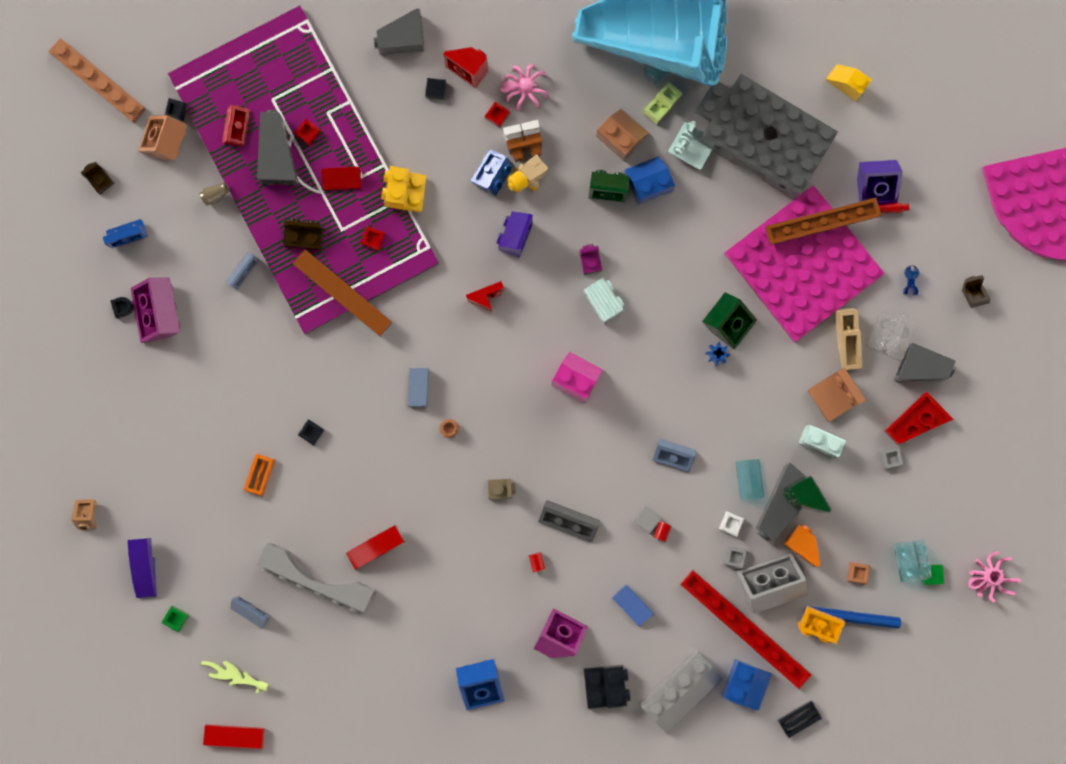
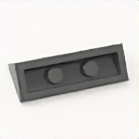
(569, 521)

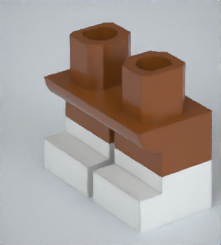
(531, 142)

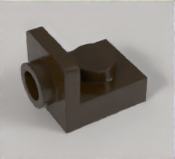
(97, 177)

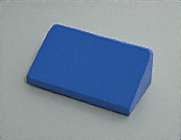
(632, 605)

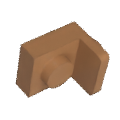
(84, 514)

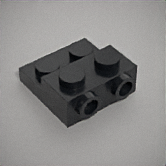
(606, 686)

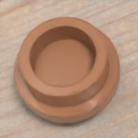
(449, 428)

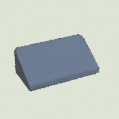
(242, 270)
(418, 387)
(674, 455)
(249, 611)

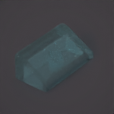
(749, 479)

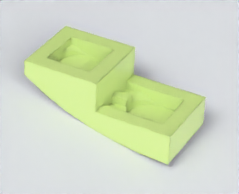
(662, 102)

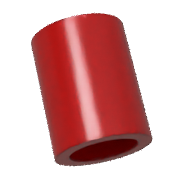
(662, 531)
(537, 562)

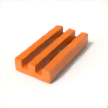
(266, 477)

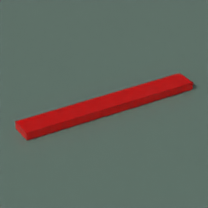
(745, 629)

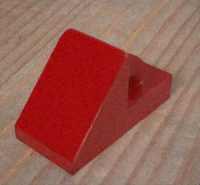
(481, 296)

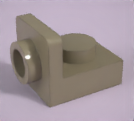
(501, 488)

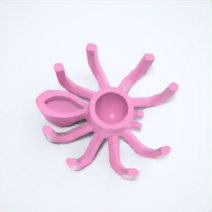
(525, 85)
(992, 577)

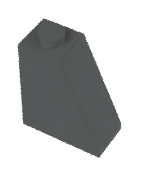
(401, 35)
(924, 365)

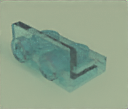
(912, 560)

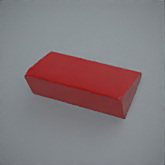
(236, 125)
(341, 178)

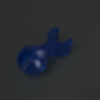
(911, 276)

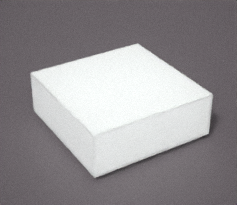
(731, 523)

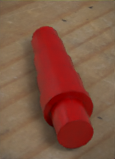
(894, 208)

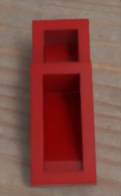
(375, 547)

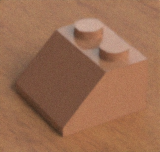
(621, 134)
(162, 137)

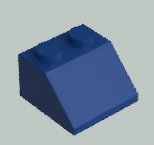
(649, 180)
(480, 684)
(746, 685)

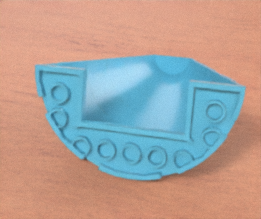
(664, 34)

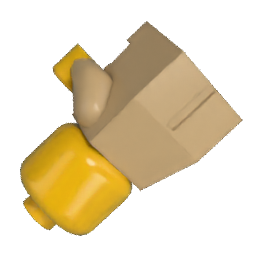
(527, 175)

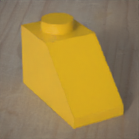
(849, 81)

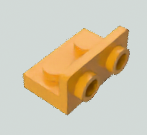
(821, 625)

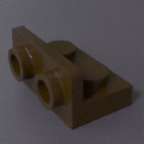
(303, 234)

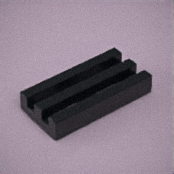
(817, 717)

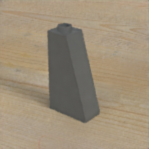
(274, 151)
(778, 511)

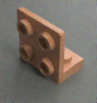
(836, 394)

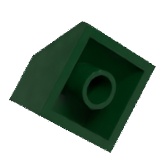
(608, 186)
(729, 320)
(806, 495)

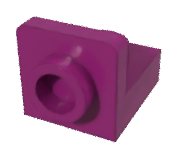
(590, 259)

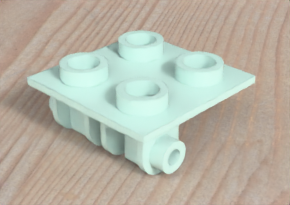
(687, 145)

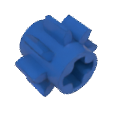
(721, 351)

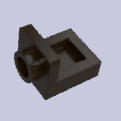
(975, 291)

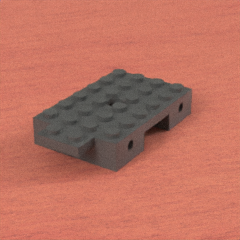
(737, 129)

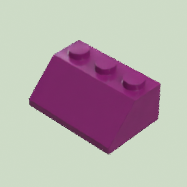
(155, 309)

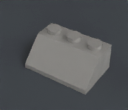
(773, 583)

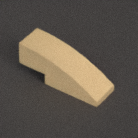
(849, 338)

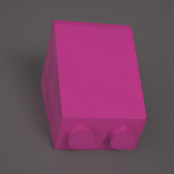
(576, 377)

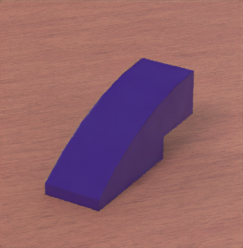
(142, 567)

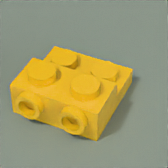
(403, 189)

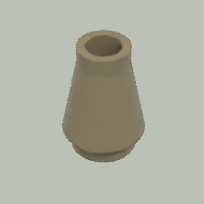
(212, 194)

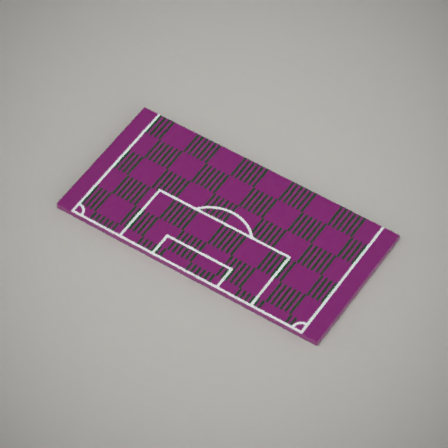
(289, 72)

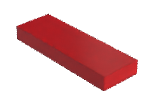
(233, 736)

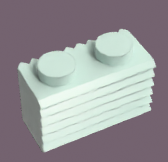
(603, 300)
(822, 441)

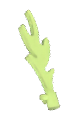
(233, 673)

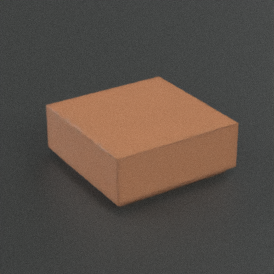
(858, 573)

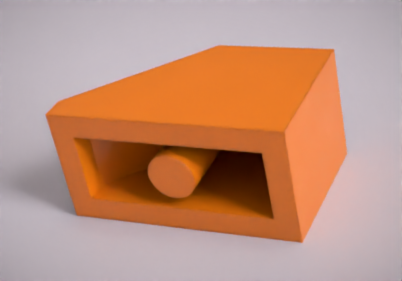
(803, 544)

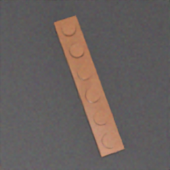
(97, 80)

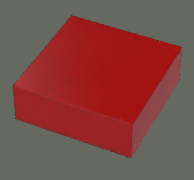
(497, 114)
(307, 132)
(373, 238)

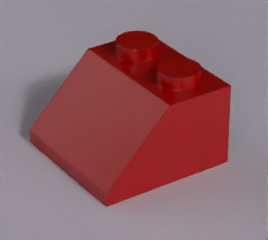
(467, 64)

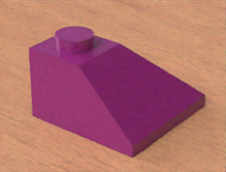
(560, 636)

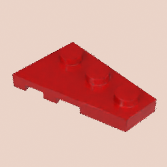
(917, 419)

